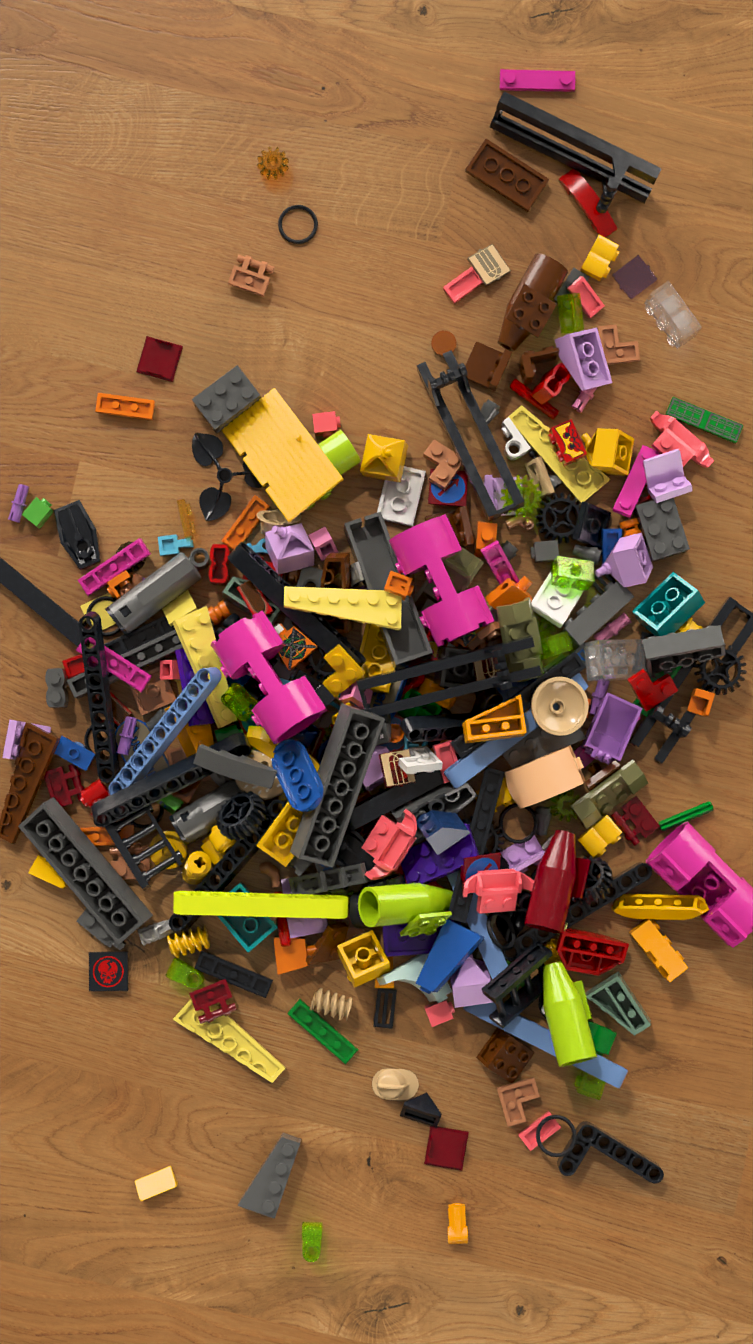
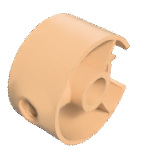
(545, 777)

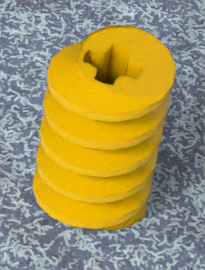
(196, 868)
(188, 942)

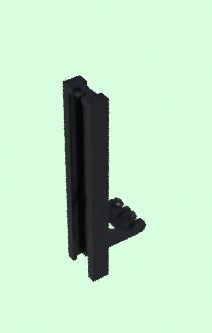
(612, 179)
(458, 374)
(503, 679)
(680, 727)

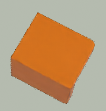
(700, 702)

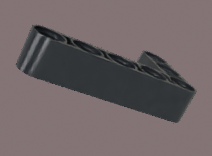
(447, 726)
(609, 1150)

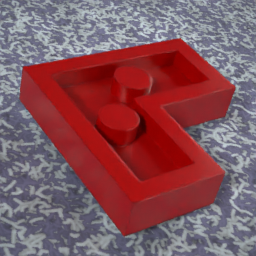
(650, 693)

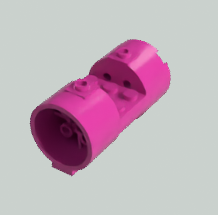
(426, 548)
(247, 649)
(695, 869)

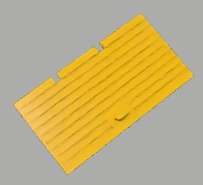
(282, 455)

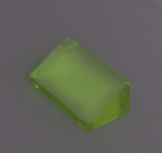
(570, 313)

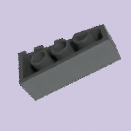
(440, 798)

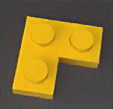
(345, 668)

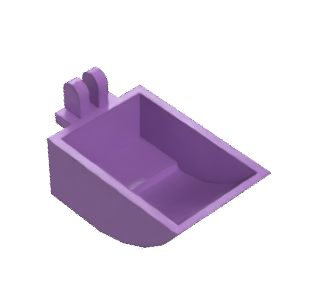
(611, 729)

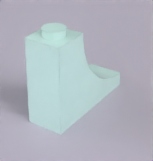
(409, 973)

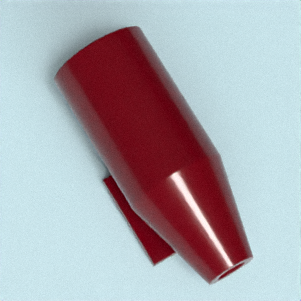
(556, 881)

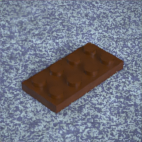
(506, 175)

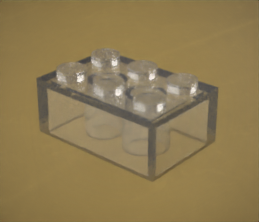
(672, 315)
(613, 659)

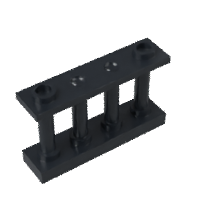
(134, 860)
(511, 977)

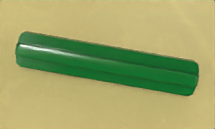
(687, 815)

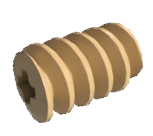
(332, 1004)

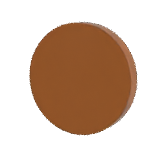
(443, 342)

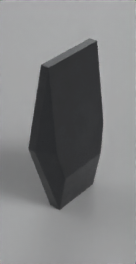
(78, 534)
(352, 852)

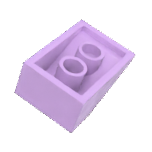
(584, 358)
(303, 926)

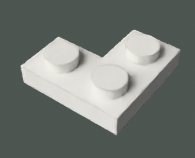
(421, 760)

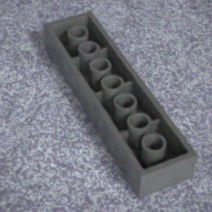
(342, 777)
(85, 870)

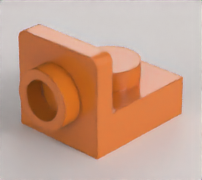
(119, 581)
(399, 585)

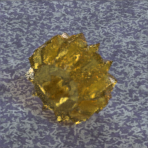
(279, 160)

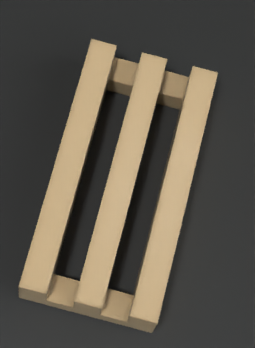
(540, 476)

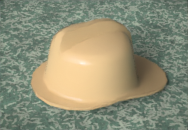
(273, 518)
(395, 1084)

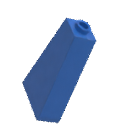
(448, 953)

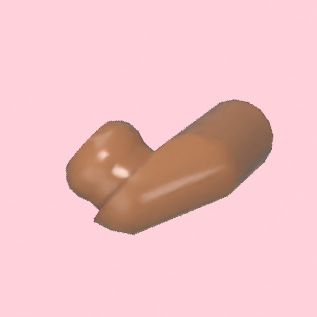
(524, 522)
(137, 578)
(272, 871)

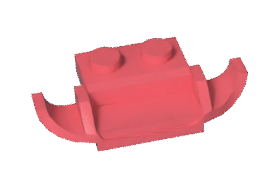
(676, 436)
(390, 844)
(497, 889)

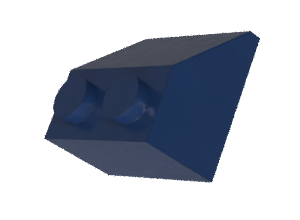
(441, 829)

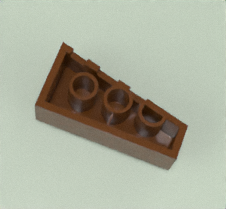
(337, 575)

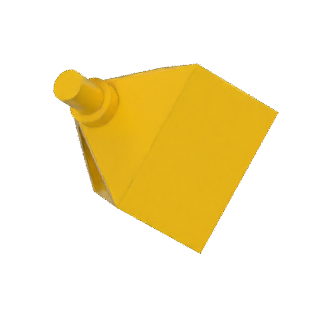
(609, 451)
(384, 458)
(363, 958)

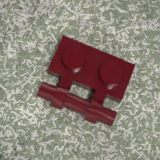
(58, 786)
(639, 816)
(209, 996)

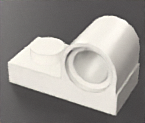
(517, 439)

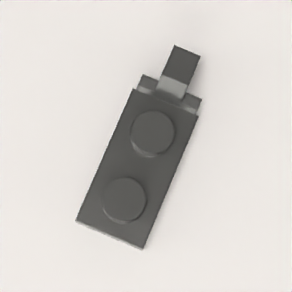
(91, 924)

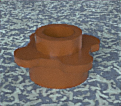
(293, 576)

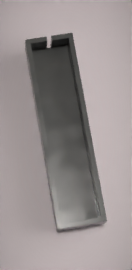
(376, 559)

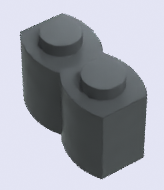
(57, 694)

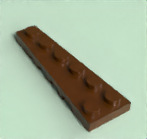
(31, 766)

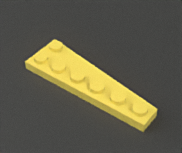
(578, 477)
(363, 606)
(196, 637)
(231, 1040)

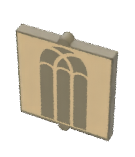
(488, 264)

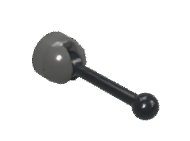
(555, 480)

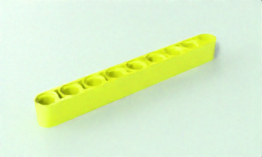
(260, 904)

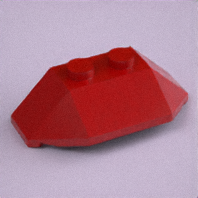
(590, 951)

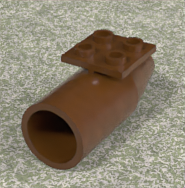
(531, 301)

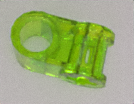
(238, 701)
(181, 971)
(311, 1238)

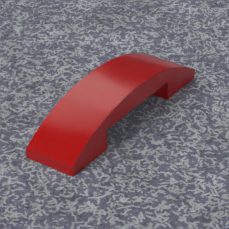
(588, 200)

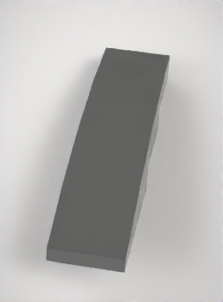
(235, 767)
(329, 879)

